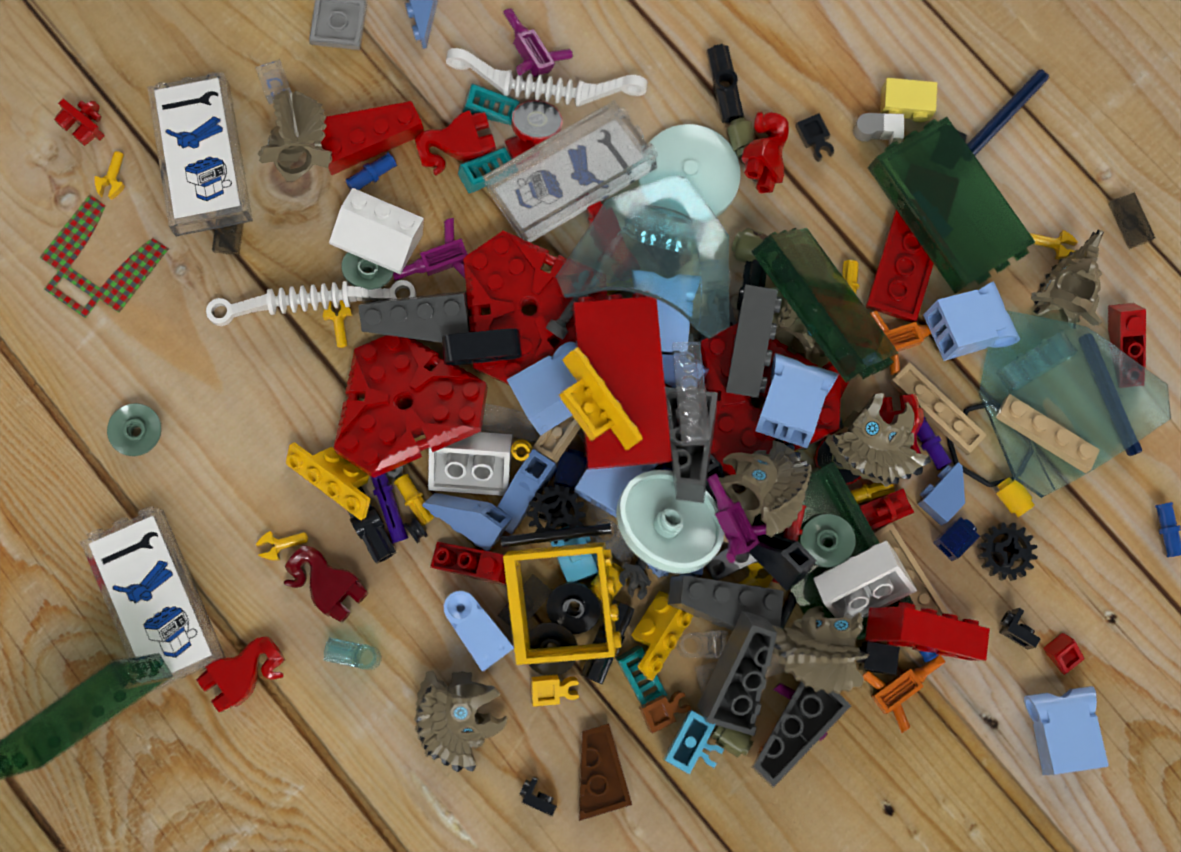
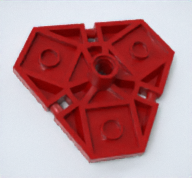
(506, 278)
(394, 376)
(737, 416)

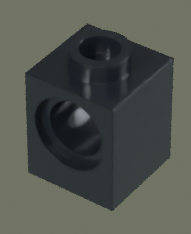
(881, 658)

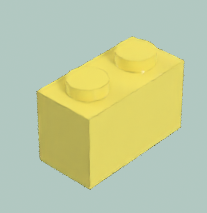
(909, 97)

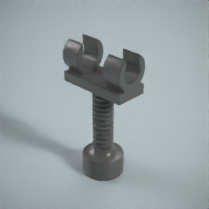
(558, 326)
(638, 577)

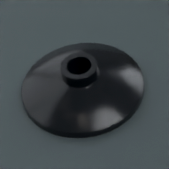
(575, 619)
(551, 633)

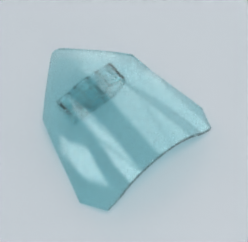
(658, 245)
(1076, 383)

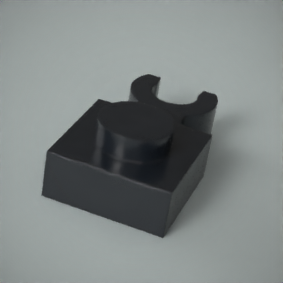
(814, 133)

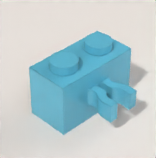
(577, 567)
(690, 742)

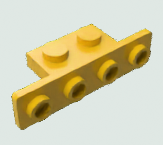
(594, 404)
(332, 476)
(660, 631)

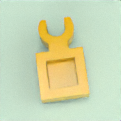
(549, 689)

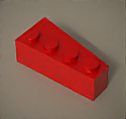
(368, 133)
(928, 631)

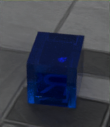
(570, 469)
(957, 538)

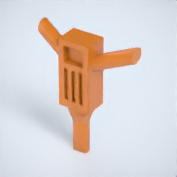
(902, 337)
(900, 689)

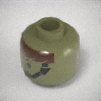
(745, 243)

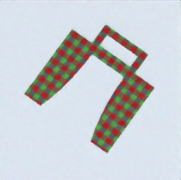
(121, 283)

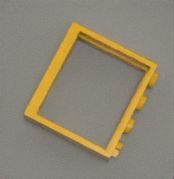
(518, 615)

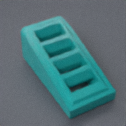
(493, 97)
(465, 169)
(622, 661)

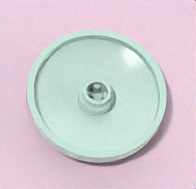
(702, 159)
(664, 530)

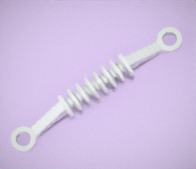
(583, 93)
(270, 301)

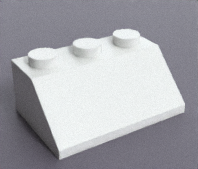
(376, 231)
(472, 465)
(865, 581)

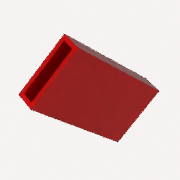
(626, 352)

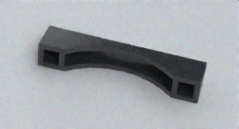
(781, 557)

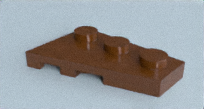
(602, 777)

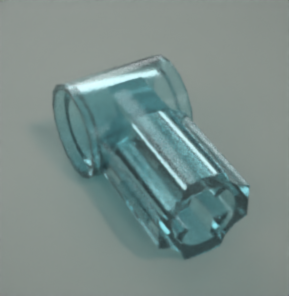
(350, 653)

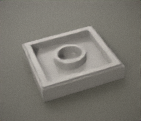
(338, 23)

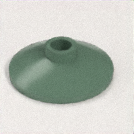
(354, 272)
(123, 423)
(831, 528)

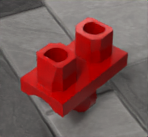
(87, 130)
(887, 509)

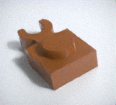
(661, 712)

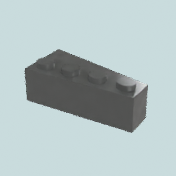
(417, 317)
(752, 341)
(689, 462)
(724, 601)
(739, 676)
(798, 730)

